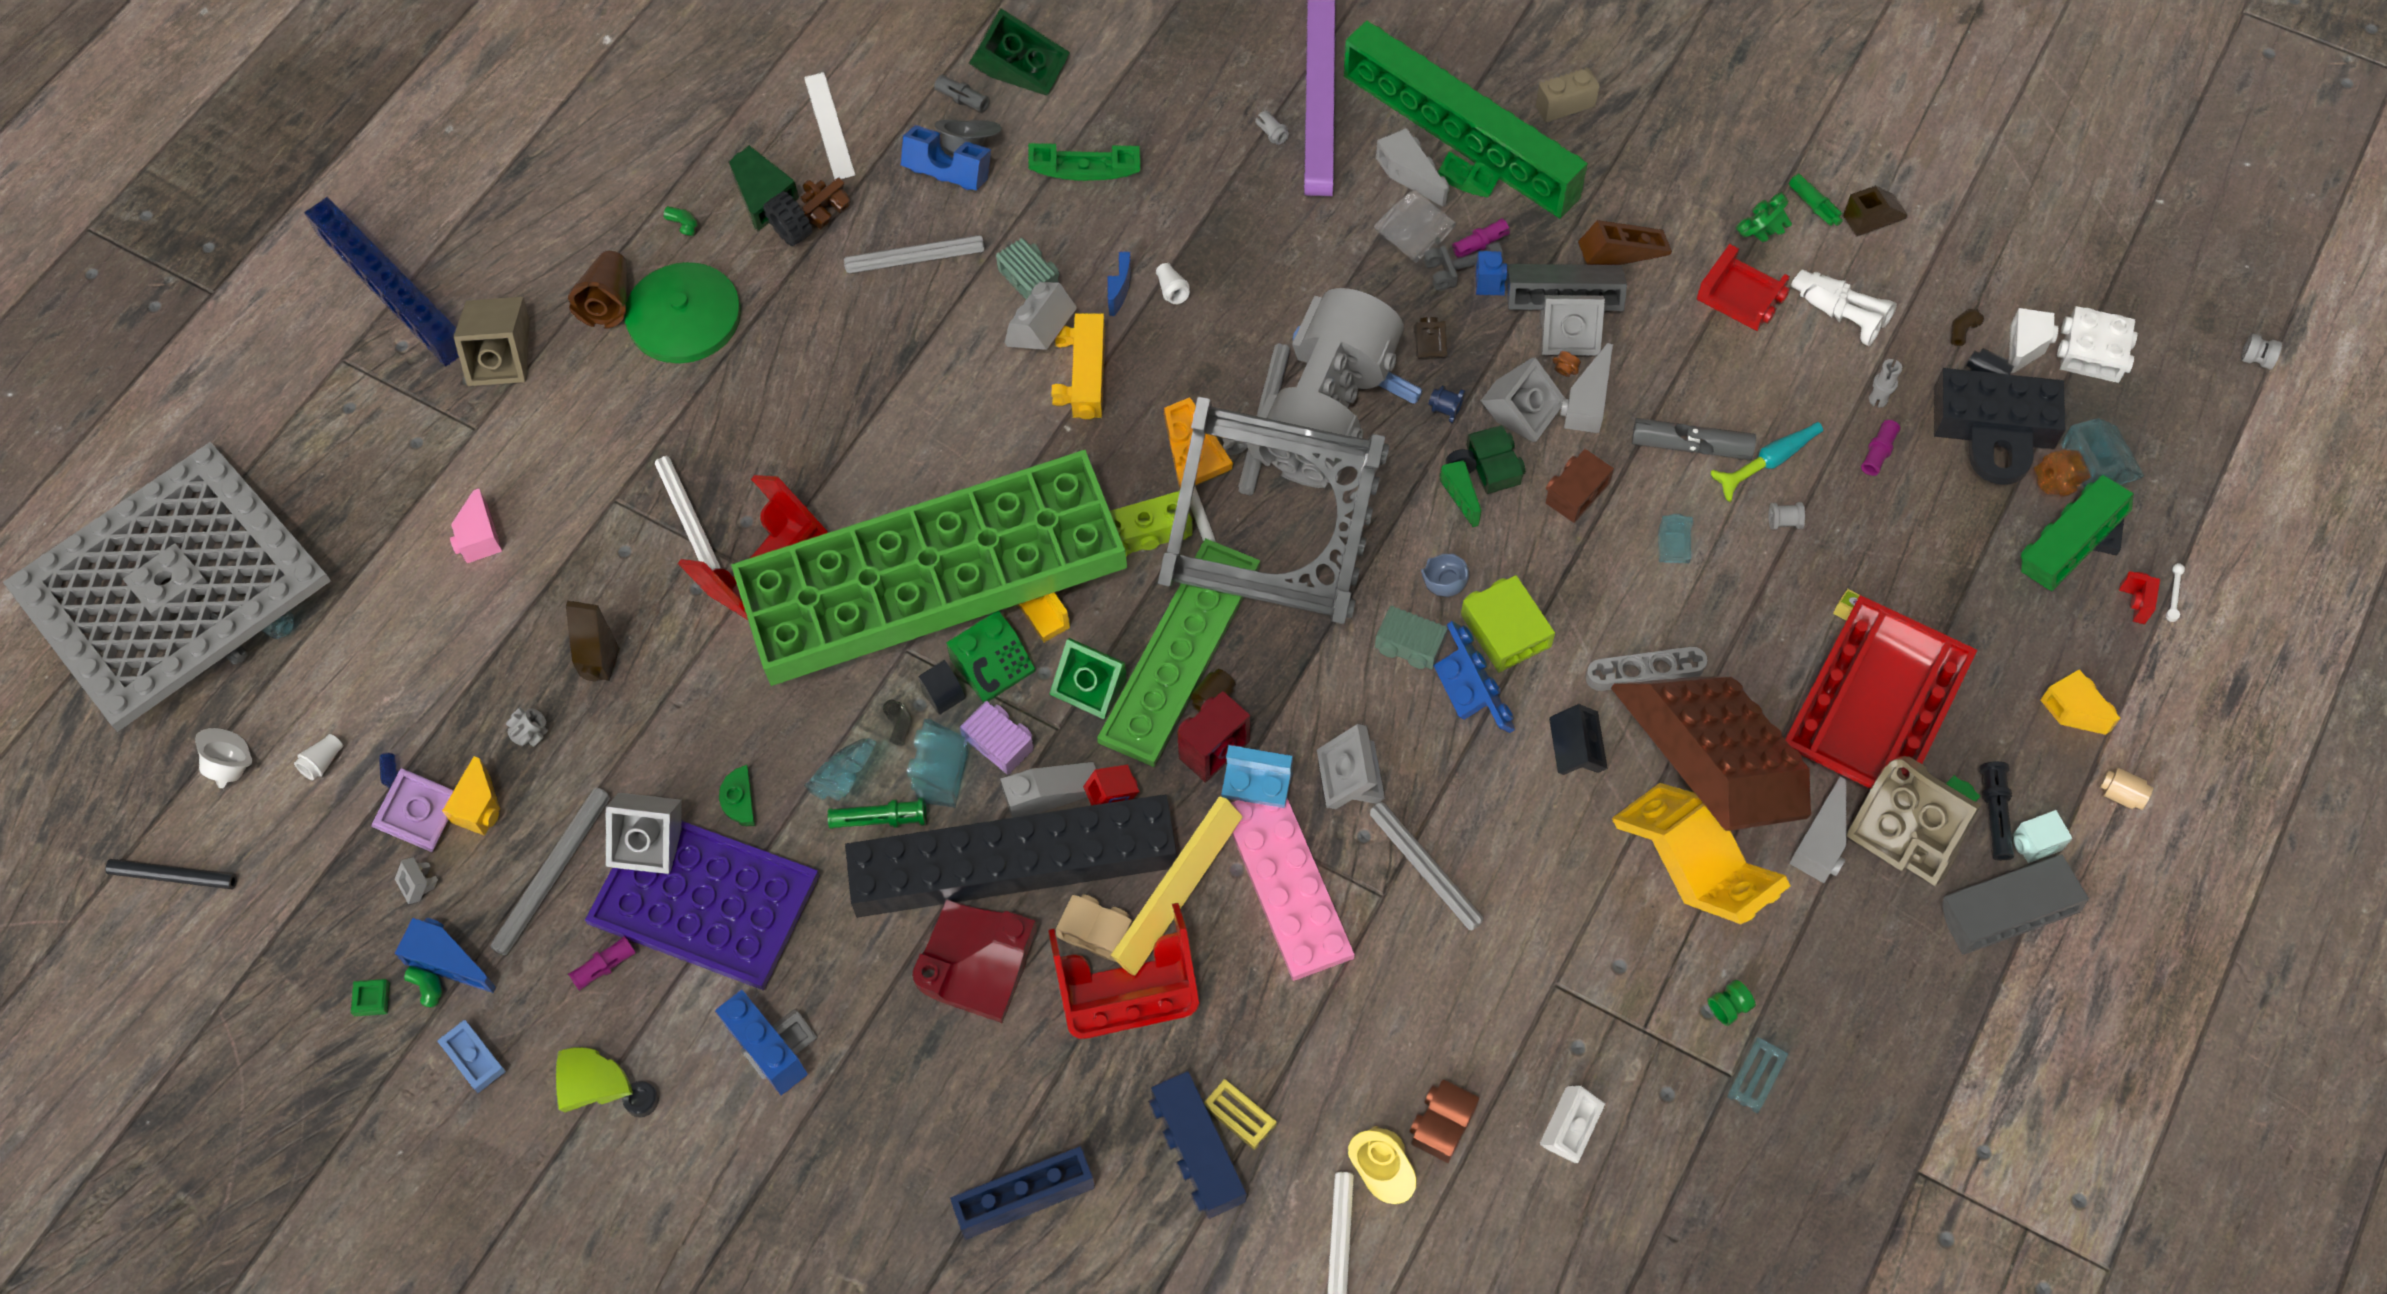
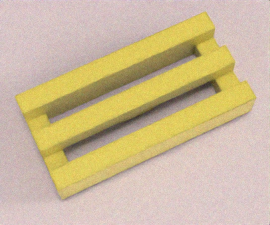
(1261, 1133)

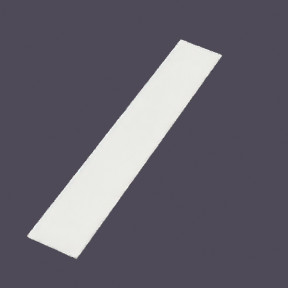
(829, 126)

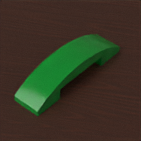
(1083, 165)

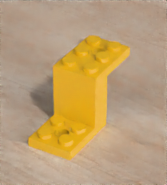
(1700, 854)

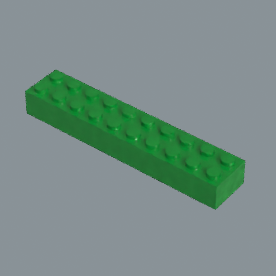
(1464, 119)

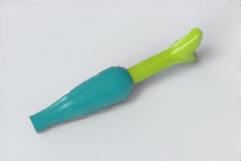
(1769, 457)

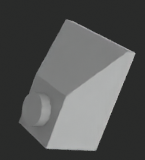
(1524, 400)

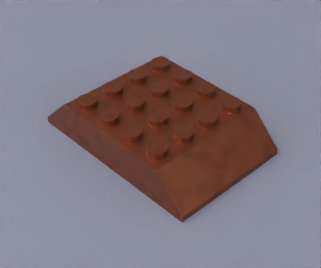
(1723, 748)

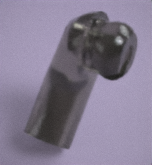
(900, 719)

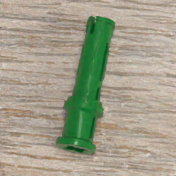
(892, 814)

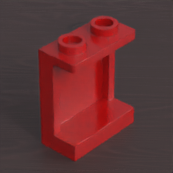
(1742, 290)

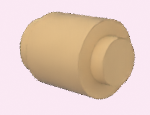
(2126, 789)

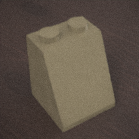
(493, 341)

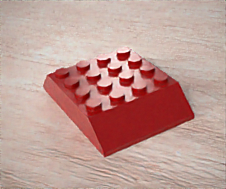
(1879, 693)

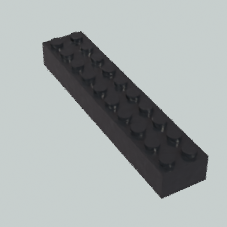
(1010, 855)

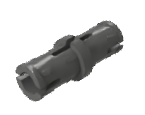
(975, 100)

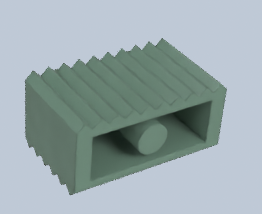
(1025, 267)
(1410, 638)

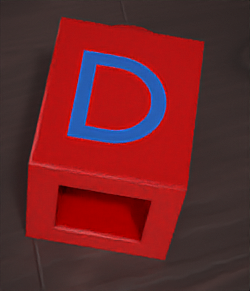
(1111, 785)

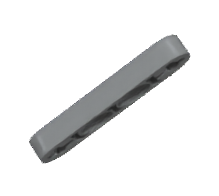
(1644, 663)

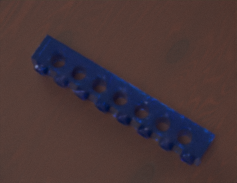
(384, 279)

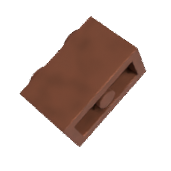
(1578, 485)

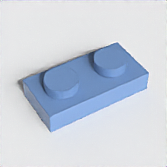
(471, 1056)

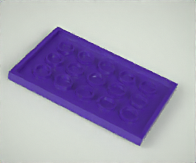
(716, 908)

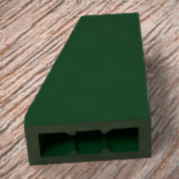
(758, 183)

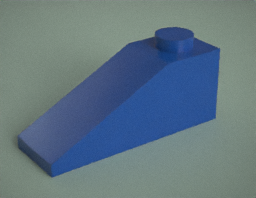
(433, 950)

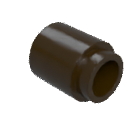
(1211, 686)

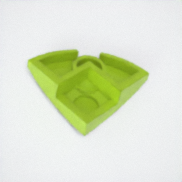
(588, 1078)

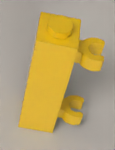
(1088, 366)

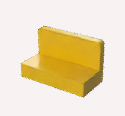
(1046, 615)

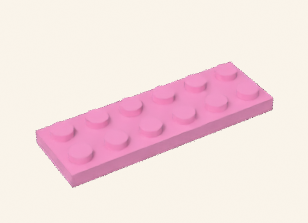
(1290, 889)

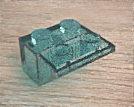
(2103, 451)
(938, 764)

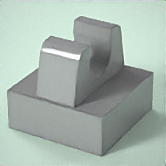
(412, 880)

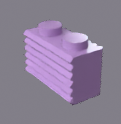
(997, 736)

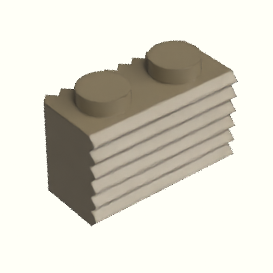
(1567, 94)

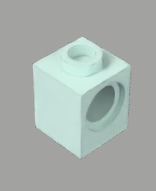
(2041, 836)

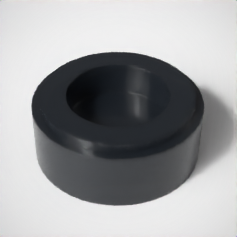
(1463, 455)
(642, 1101)

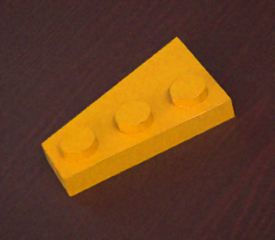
(1213, 459)

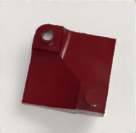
(975, 959)

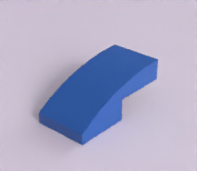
(1119, 285)

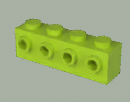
(1148, 523)

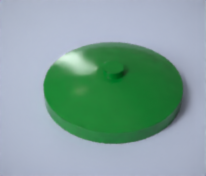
(682, 312)

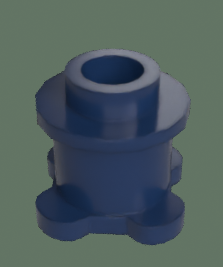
(1446, 402)

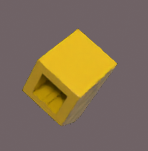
(2079, 704)

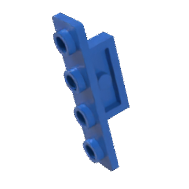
(1468, 681)

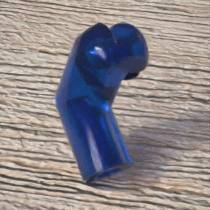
(387, 769)

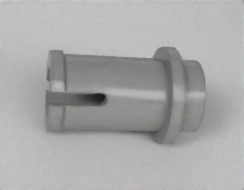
(1277, 132)

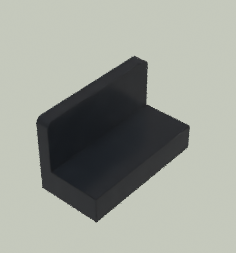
(1578, 740)

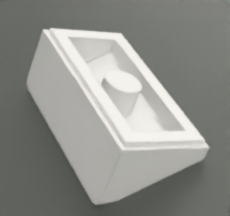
(1572, 1123)

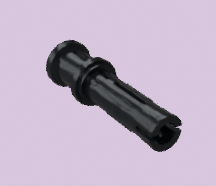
(1999, 794)

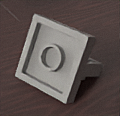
(1572, 324)
(1350, 769)

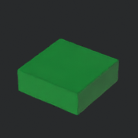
(370, 997)

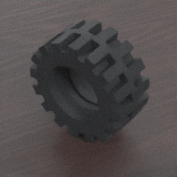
(787, 218)

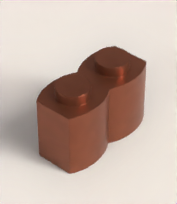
(1444, 1120)

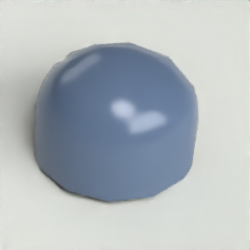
(1445, 575)

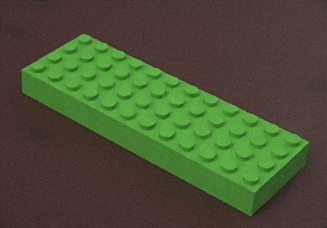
(928, 567)

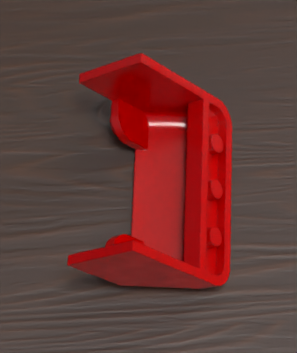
(783, 519)
(1123, 1001)

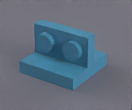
(1257, 776)

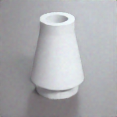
(1173, 286)
(318, 757)

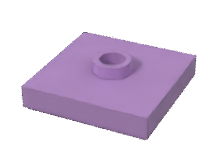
(414, 810)

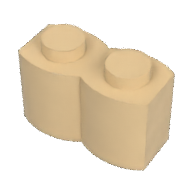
(1092, 926)

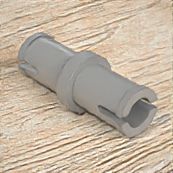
(1885, 383)

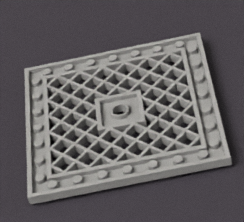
(128, 697)

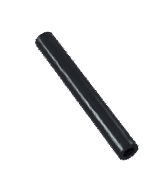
(171, 874)

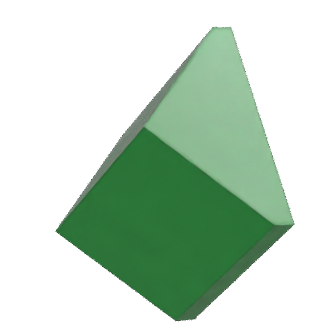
(1088, 679)

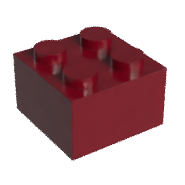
(1206, 737)

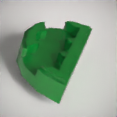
(736, 797)

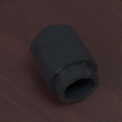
(1989, 362)

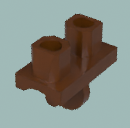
(819, 200)

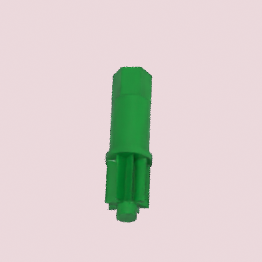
(1816, 200)

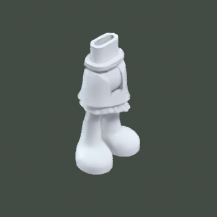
(1832, 298)

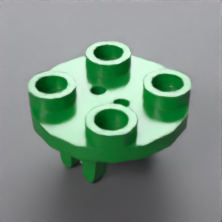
(1767, 218)

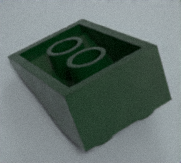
(1018, 54)

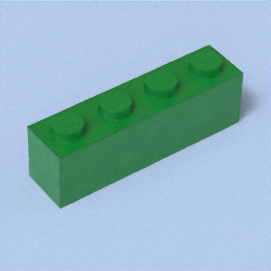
(2076, 532)

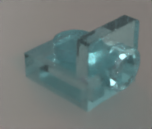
(1675, 539)

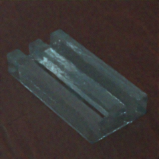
(1745, 1099)

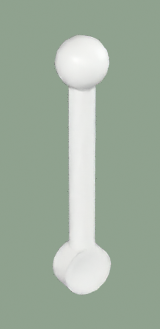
(2173, 614)

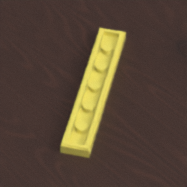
(1177, 885)

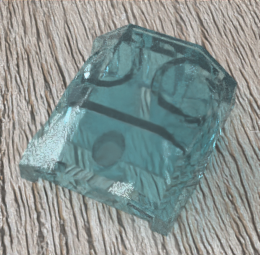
(838, 774)

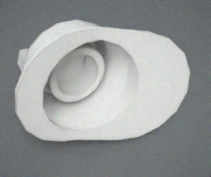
(222, 755)

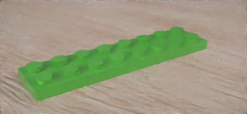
(1173, 663)

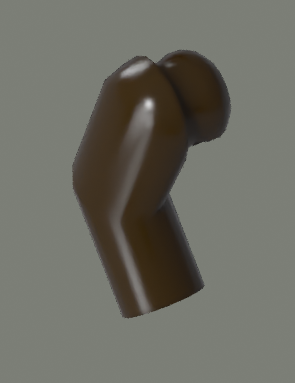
(1970, 317)

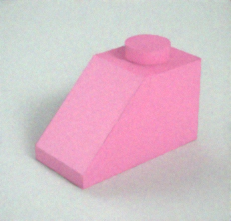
(475, 530)

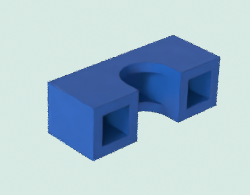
(924, 155)
(761, 1042)

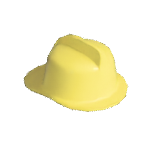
(1383, 1164)

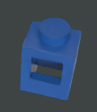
(1490, 273)

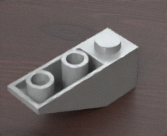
(1408, 165)

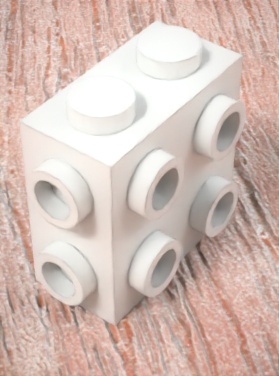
(2097, 344)

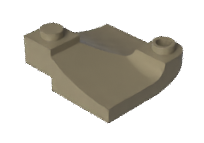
(1914, 820)

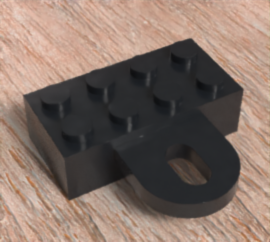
(1999, 412)

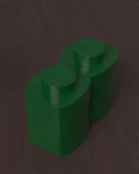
(1495, 459)

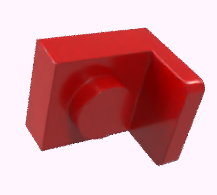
(2144, 593)

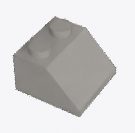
(1040, 317)
(642, 832)

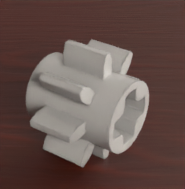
(526, 726)

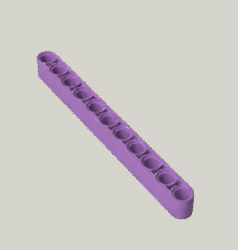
(1319, 98)

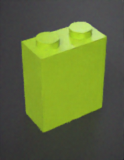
(1507, 623)

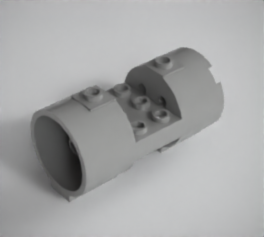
(1347, 347)

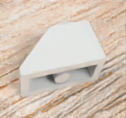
(2030, 336)

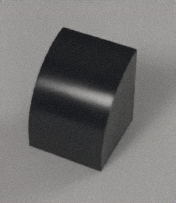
(941, 687)

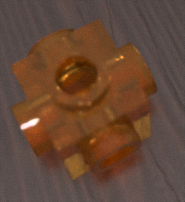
(2062, 472)

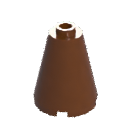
(601, 292)

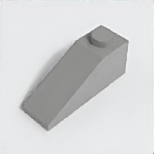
(1588, 394)
(1045, 788)
(1826, 838)

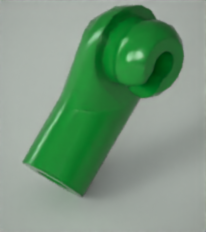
(681, 216)
(428, 983)

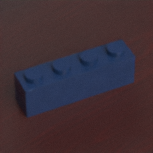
(1198, 1145)
(1022, 1193)

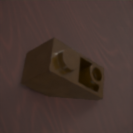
(1872, 210)

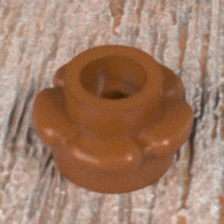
(1566, 364)

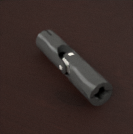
(1714, 441)

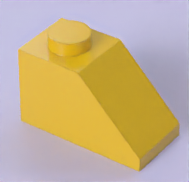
(473, 800)

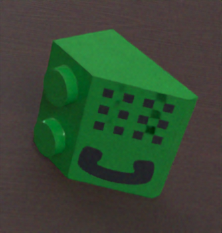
(990, 657)

